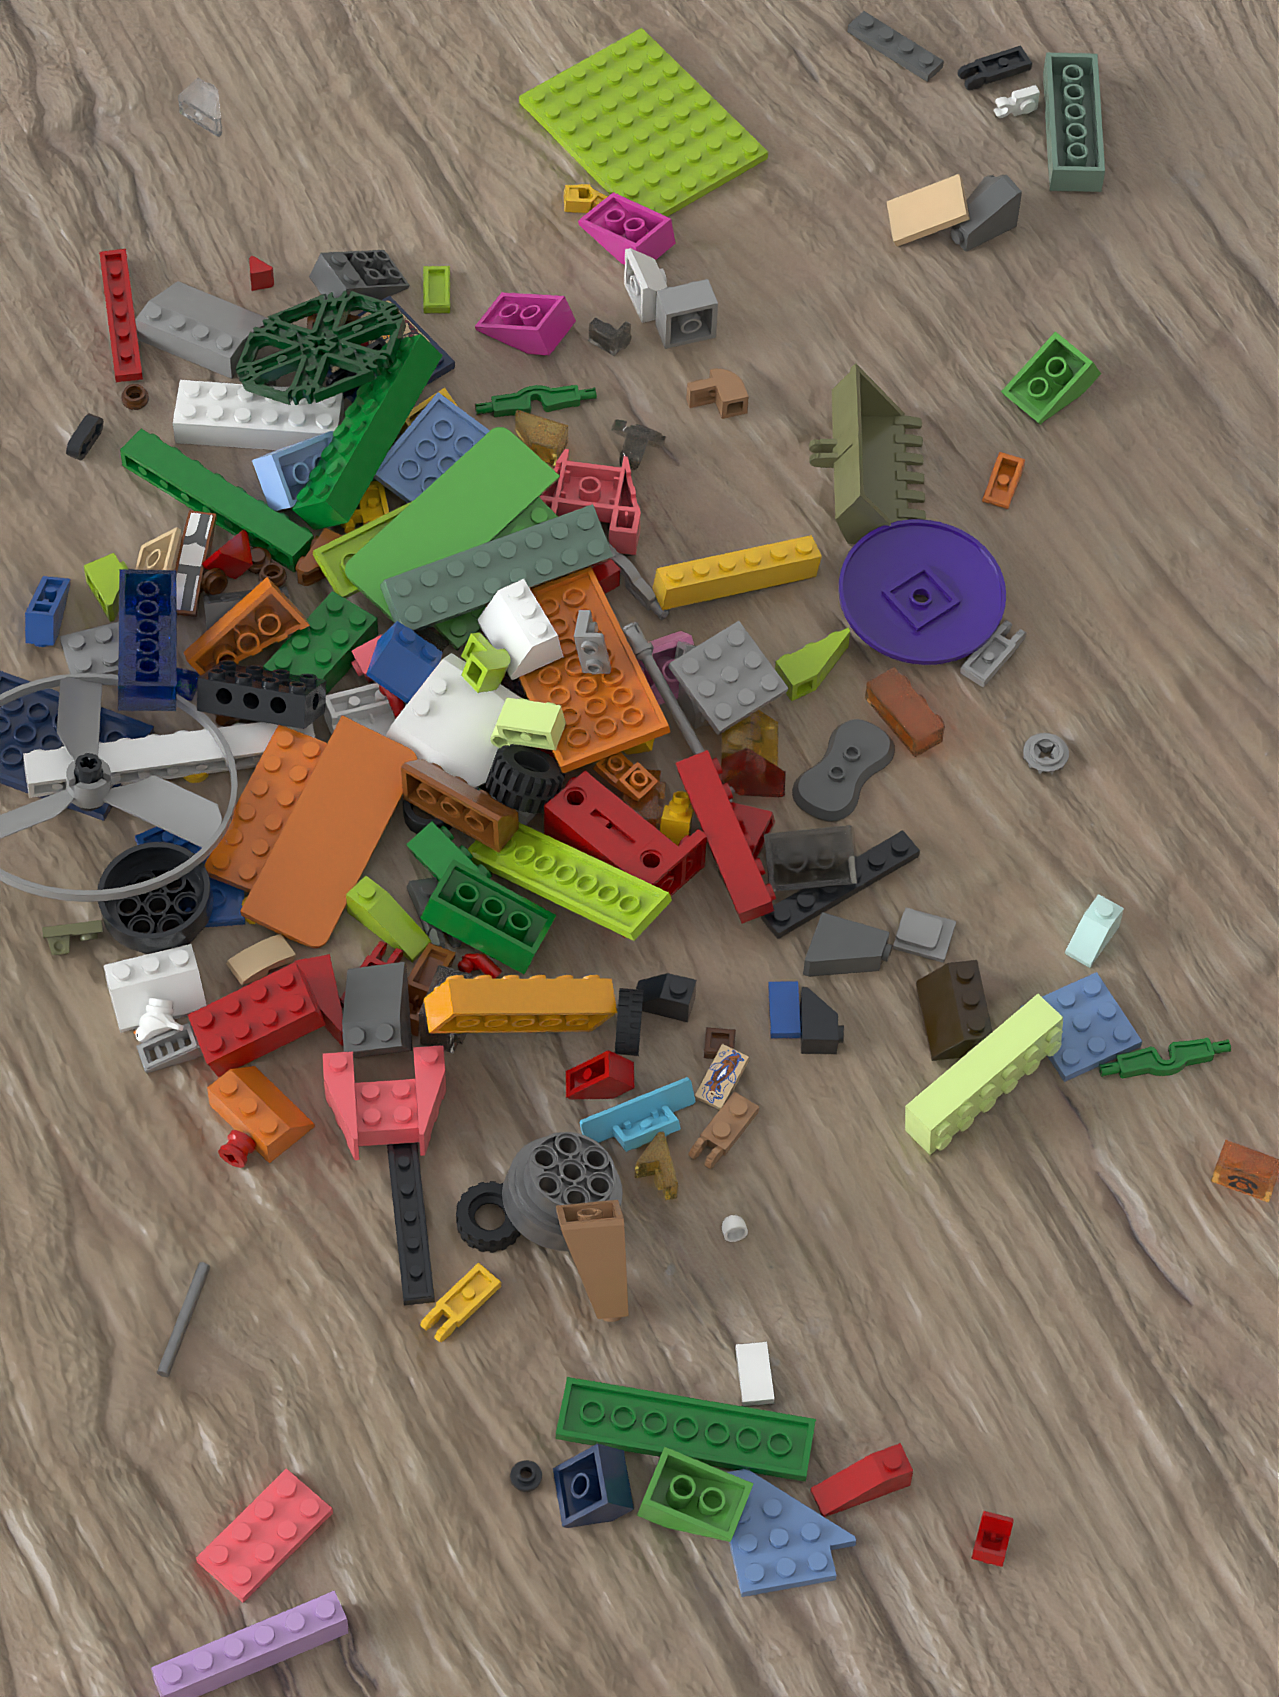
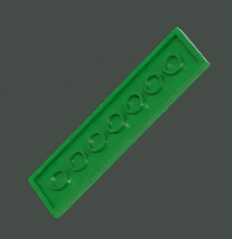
(694, 1427)

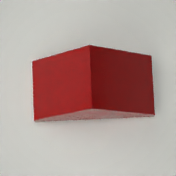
(232, 557)

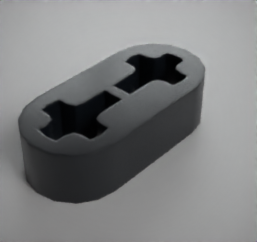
(84, 436)

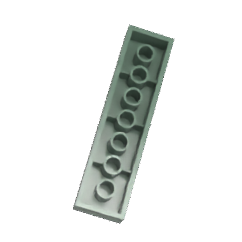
(475, 575)

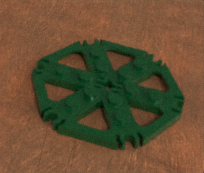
(316, 349)

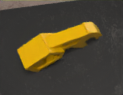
(581, 198)

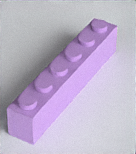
(252, 1648)

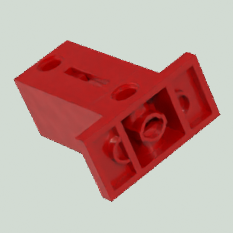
(609, 830)

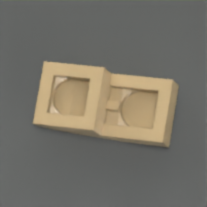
(259, 958)

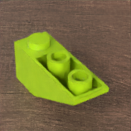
(809, 666)

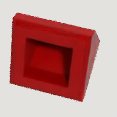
(260, 274)

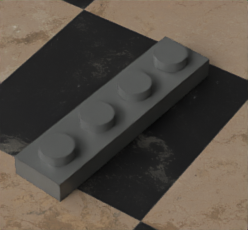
(895, 46)

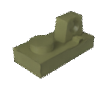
(59, 935)

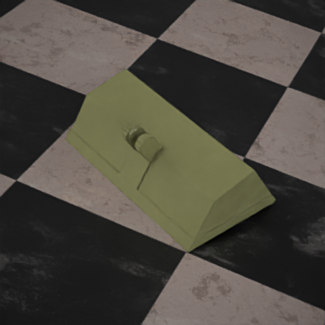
(869, 457)

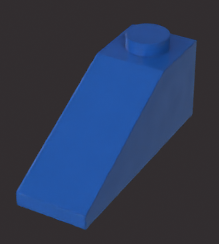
(46, 611)

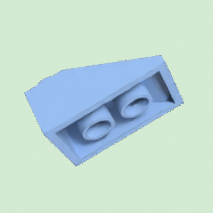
(288, 470)

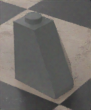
(991, 210)

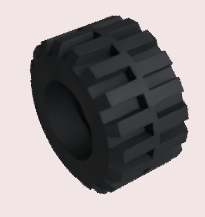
(524, 778)

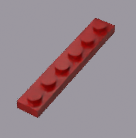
(120, 315)

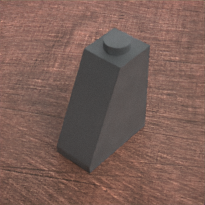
(845, 947)

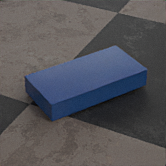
(784, 1009)

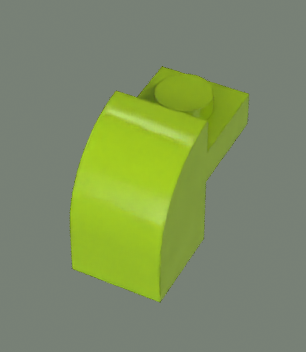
(484, 663)

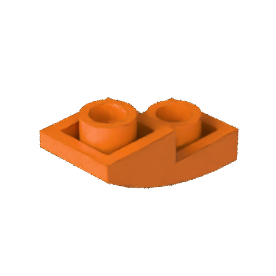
(626, 776)

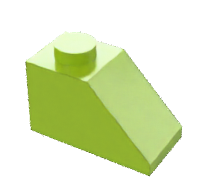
(103, 581)

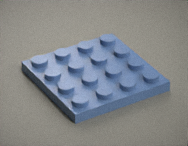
(428, 448)

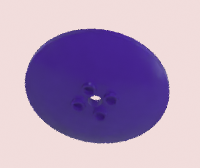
(929, 560)

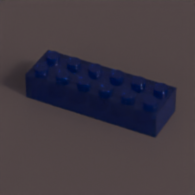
(147, 640)

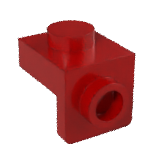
(992, 1538)

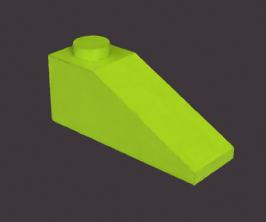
(386, 918)

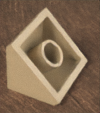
(160, 552)

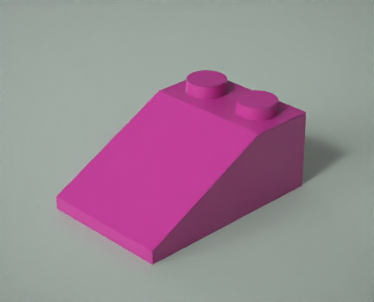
(625, 225)
(528, 321)

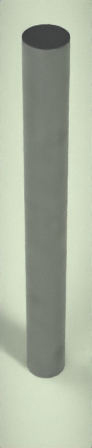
(183, 1319)

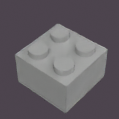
(686, 313)

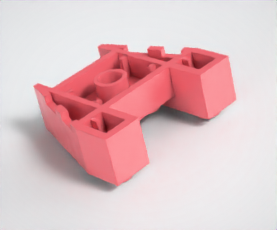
(606, 488)
(386, 1109)

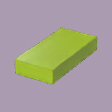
(436, 289)

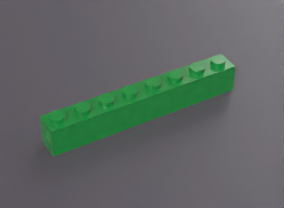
(210, 493)

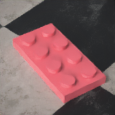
(264, 1535)

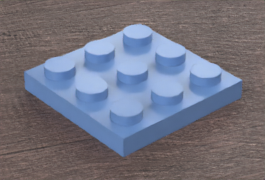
(1092, 1027)

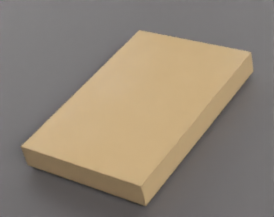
(928, 210)

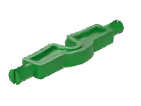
(550, 398)
(1149, 1061)

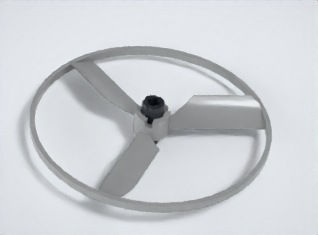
(90, 787)

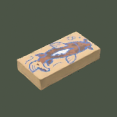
(722, 1077)

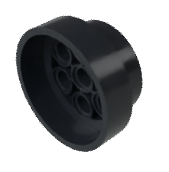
(172, 925)

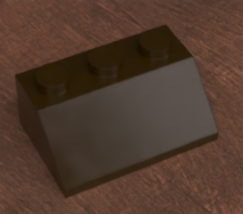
(953, 1009)

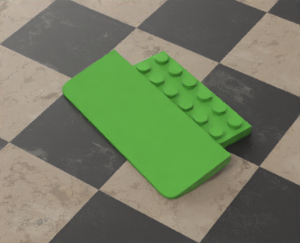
(473, 502)

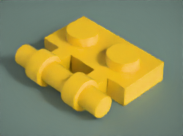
(371, 507)

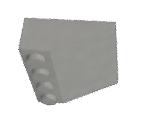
(197, 327)

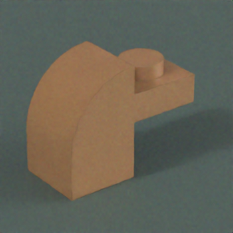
(721, 388)

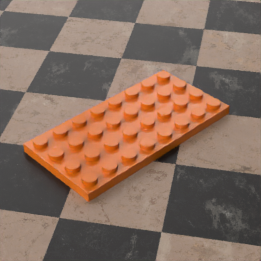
(600, 710)

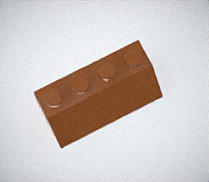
(458, 803)

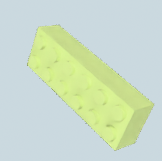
(984, 1075)

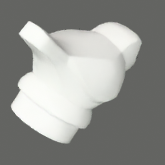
(156, 1020)

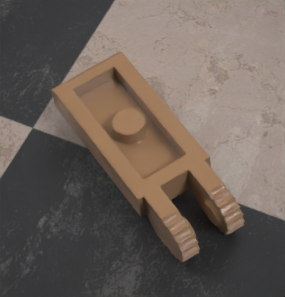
(725, 1128)

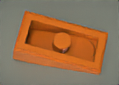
(1004, 480)

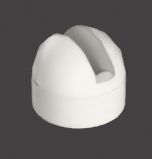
(734, 1228)

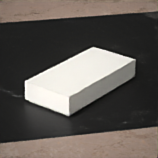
(754, 1374)

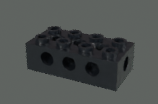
(261, 694)

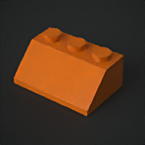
(258, 1109)

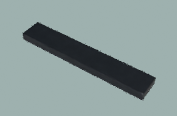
(410, 1223)

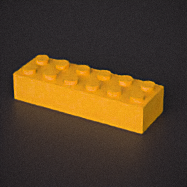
(520, 1004)

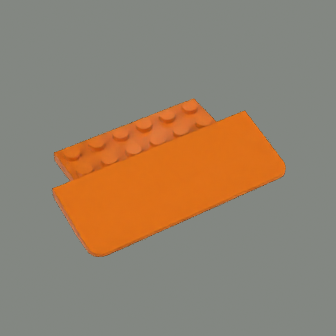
(309, 827)

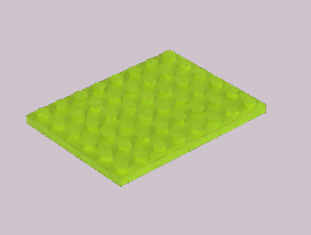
(643, 125)

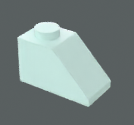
(1095, 930)

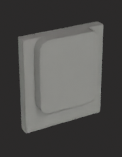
(924, 934)

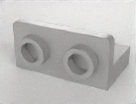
(591, 645)

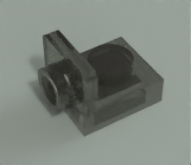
(607, 337)

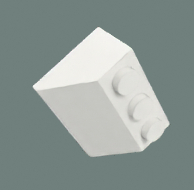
(521, 627)
(158, 975)

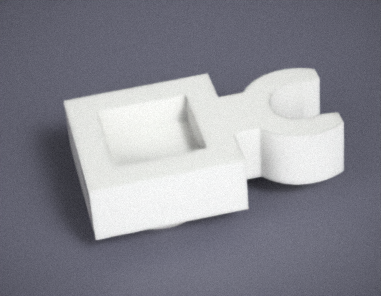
(1021, 102)

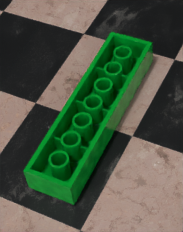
(366, 436)

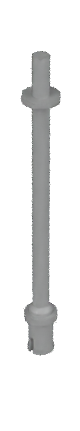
(643, 652)

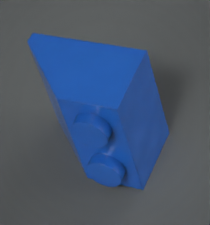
(403, 661)

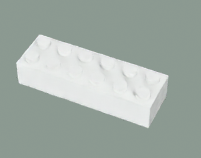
(237, 418)

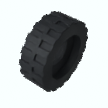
(629, 1021)
(468, 1228)

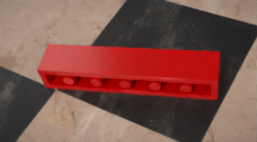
(724, 836)

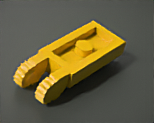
(462, 1301)

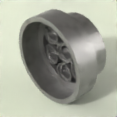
(562, 1157)

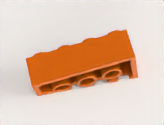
(247, 628)

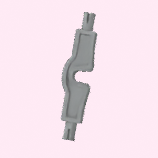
(636, 584)

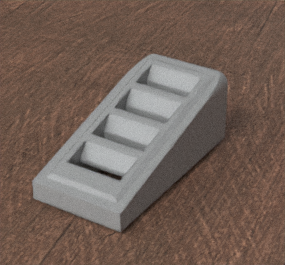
(174, 1057)

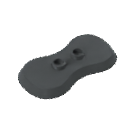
(852, 756)

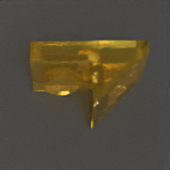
(658, 1162)

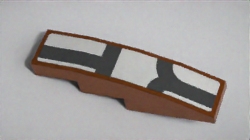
(193, 551)

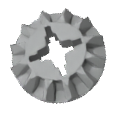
(1045, 742)

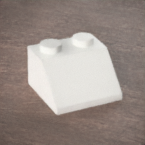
(642, 281)

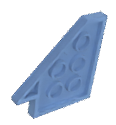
(782, 1541)

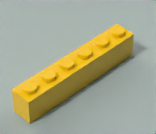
(736, 572)

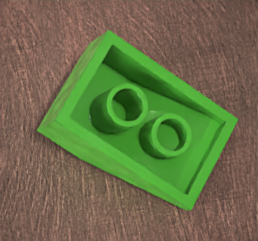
(1051, 379)
(694, 1497)

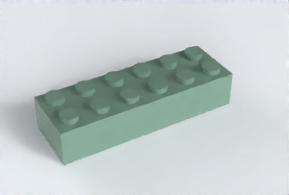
(1073, 122)

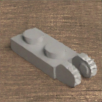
(992, 655)

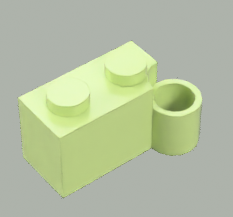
(529, 724)

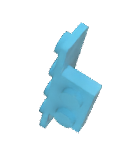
(642, 1117)

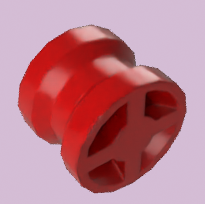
(237, 1148)

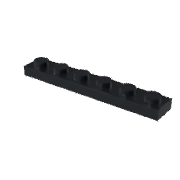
(811, 902)

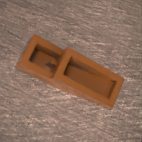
(421, 979)

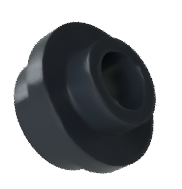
(526, 1484)

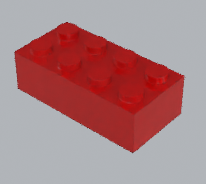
(256, 1019)

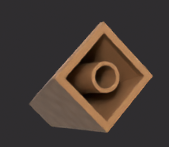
(598, 1249)

